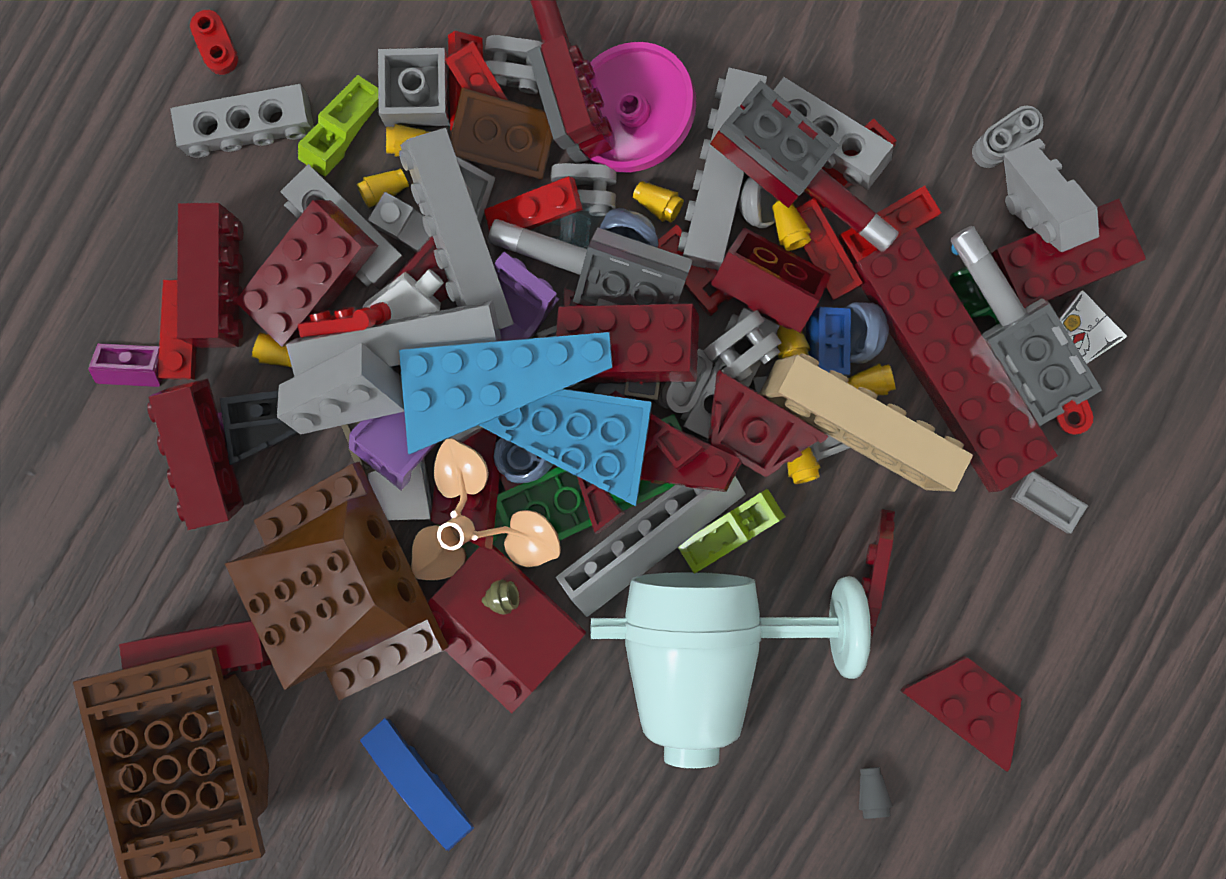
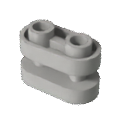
(510, 74)
(1007, 134)
(599, 176)
(764, 347)
(683, 395)

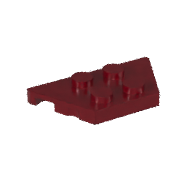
(756, 427)
(481, 506)
(879, 557)
(972, 707)

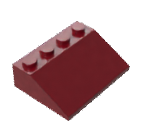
(501, 651)

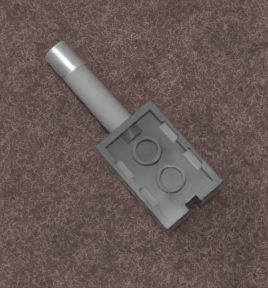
(610, 269)
(1027, 340)

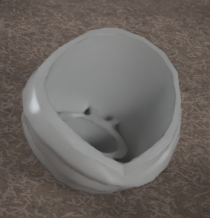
(756, 204)

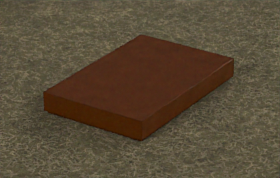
(501, 134)

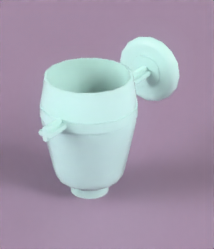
(697, 652)

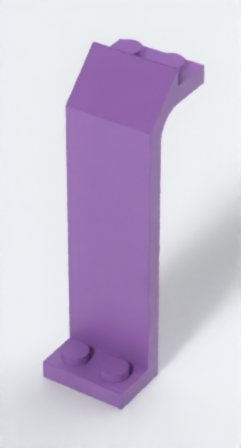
(384, 439)

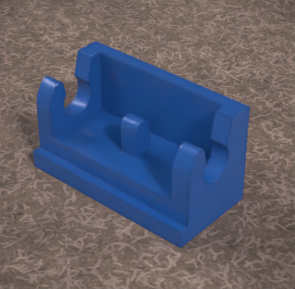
(830, 338)

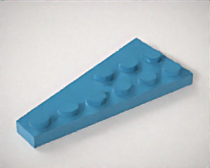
(473, 383)
(584, 434)

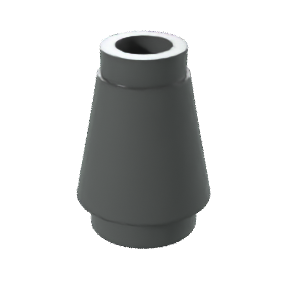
(873, 795)

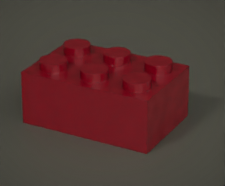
(771, 280)

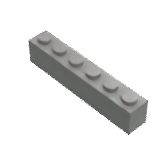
(718, 183)
(452, 222)
(440, 328)
(643, 543)

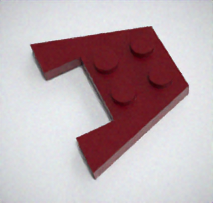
(678, 449)

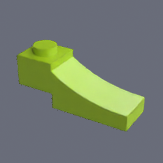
(338, 126)
(731, 531)

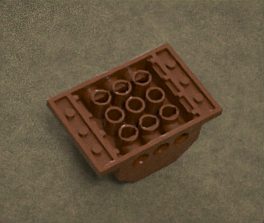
(335, 589)
(176, 765)

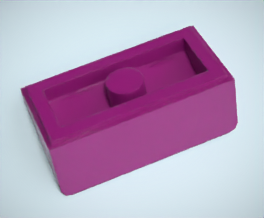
(125, 365)

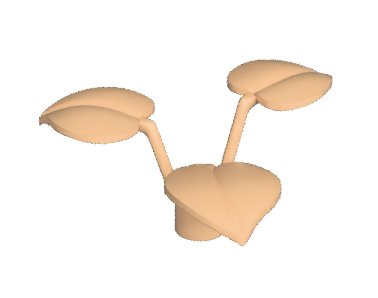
(438, 548)

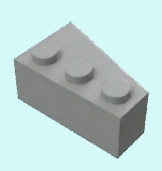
(1046, 200)
(340, 392)

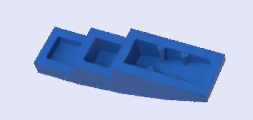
(417, 784)

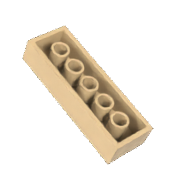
(866, 424)

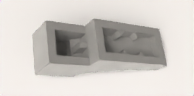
(399, 222)

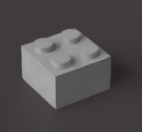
(413, 87)

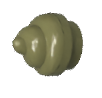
(501, 597)

